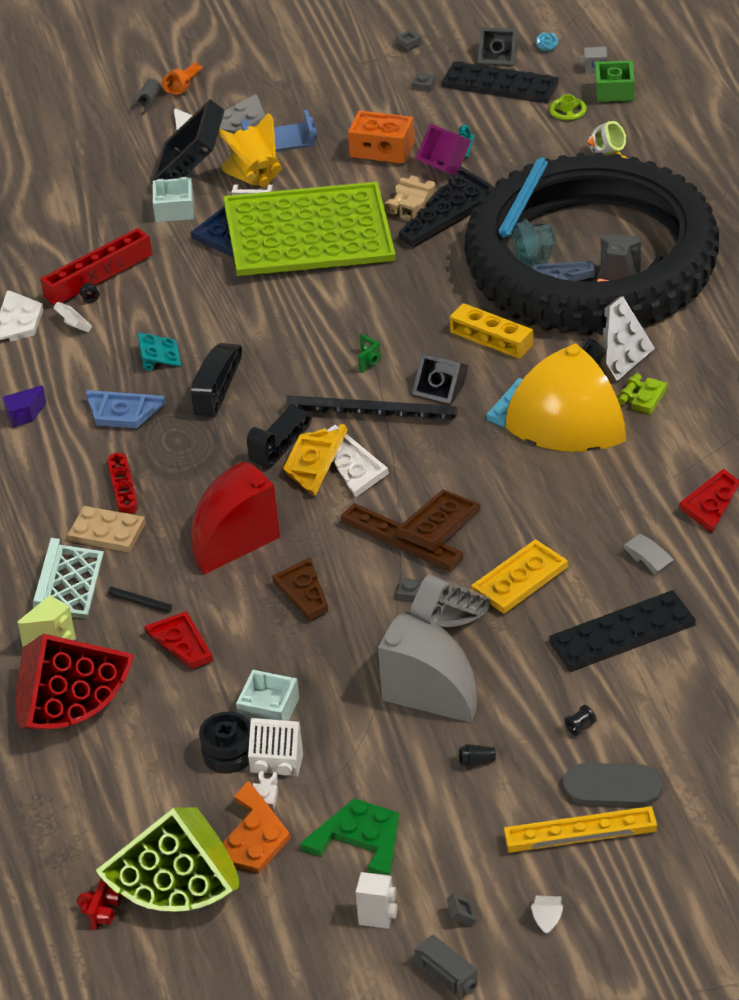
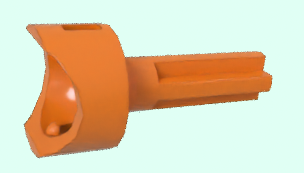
(180, 80)

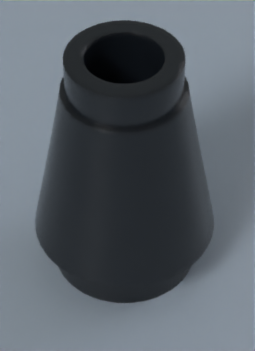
(476, 755)

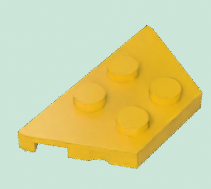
(313, 457)

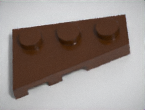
(302, 588)

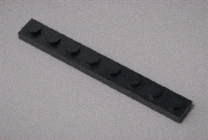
(379, 407)

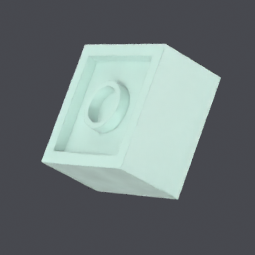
(173, 199)
(268, 696)

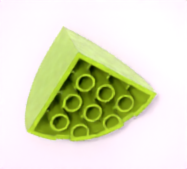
(173, 864)

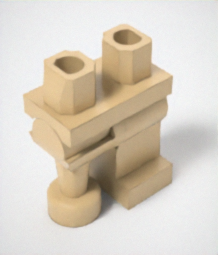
(410, 197)

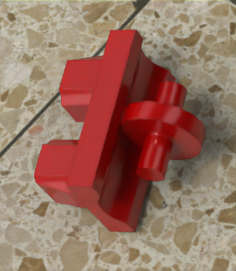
(95, 904)

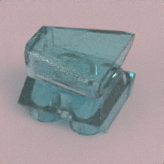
(532, 242)

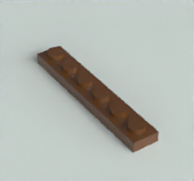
(385, 529)

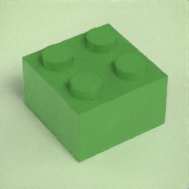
(614, 81)

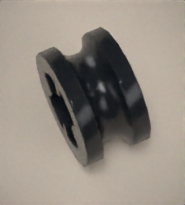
(89, 298)

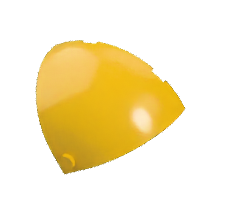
(567, 404)

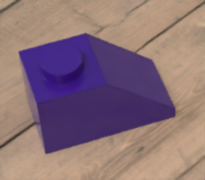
(24, 405)

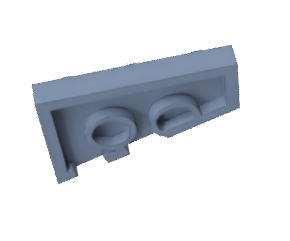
(568, 271)

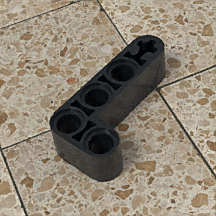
(270, 445)

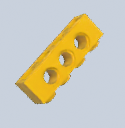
(491, 331)

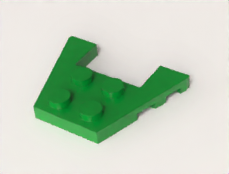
(361, 826)

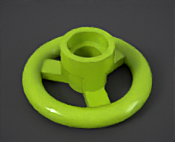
(567, 105)

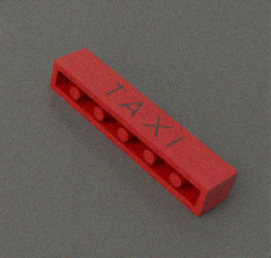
(96, 266)

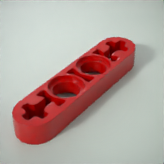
(122, 483)

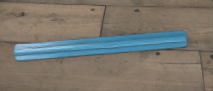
(523, 197)

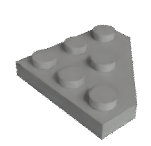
(623, 340)

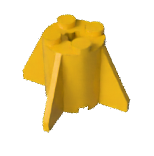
(252, 153)

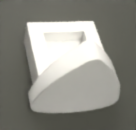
(547, 911)

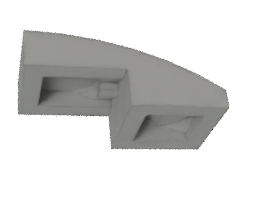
(649, 552)

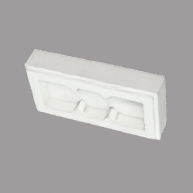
(72, 317)

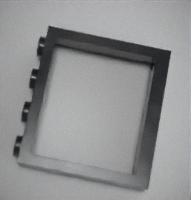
(190, 138)

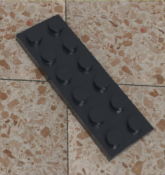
(500, 82)
(622, 630)

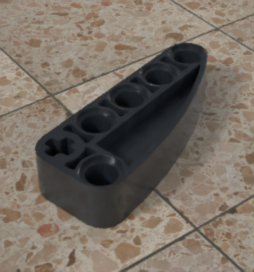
(215, 378)

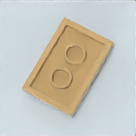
(106, 529)

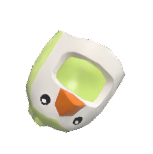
(607, 138)

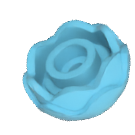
(547, 42)

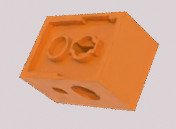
(381, 137)

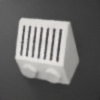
(275, 747)

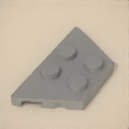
(247, 109)

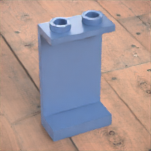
(292, 136)

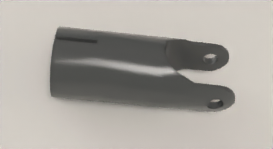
(148, 94)

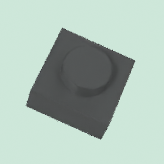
(408, 39)
(423, 82)
(408, 589)
(461, 909)

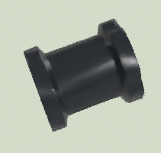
(580, 720)

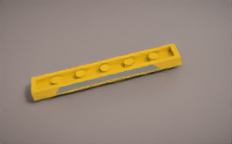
(580, 829)

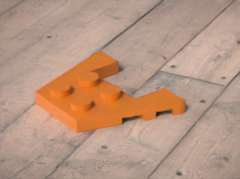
(258, 835)

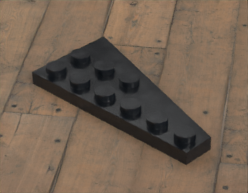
(445, 206)

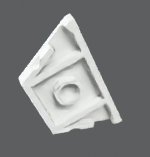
(19, 316)

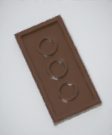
(437, 520)

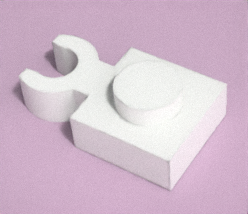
(267, 788)

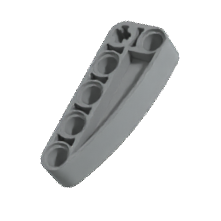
(447, 603)

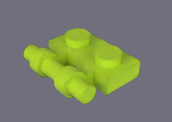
(648, 393)

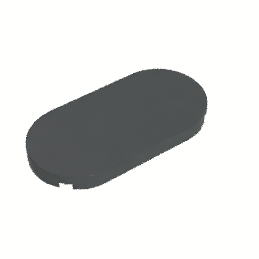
(613, 785)

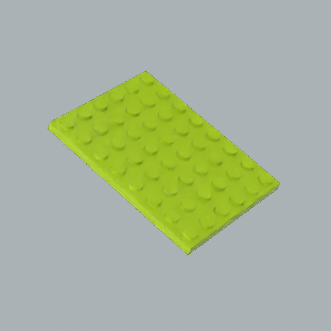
(308, 228)

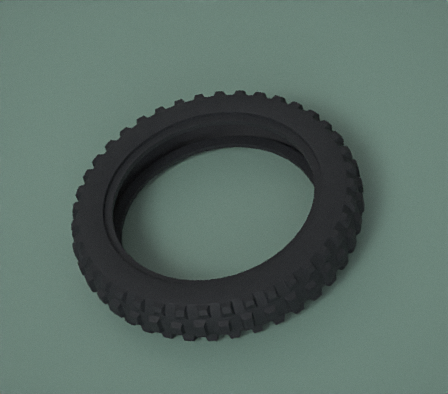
(582, 304)

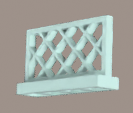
(50, 573)

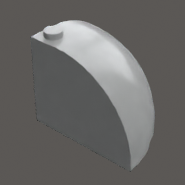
(426, 669)

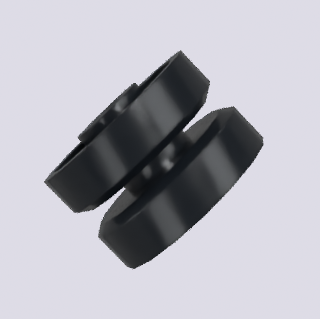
(225, 742)

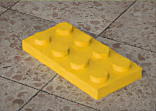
(520, 576)

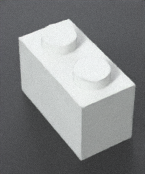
(375, 900)

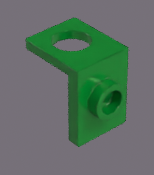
(370, 355)

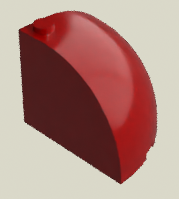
(234, 517)
(66, 681)

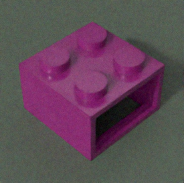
(443, 149)

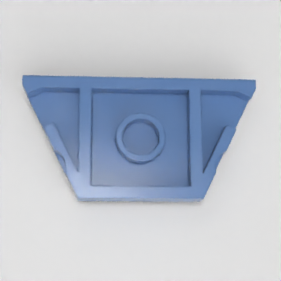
(123, 409)

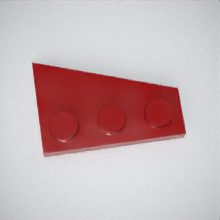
(710, 500)
(181, 639)

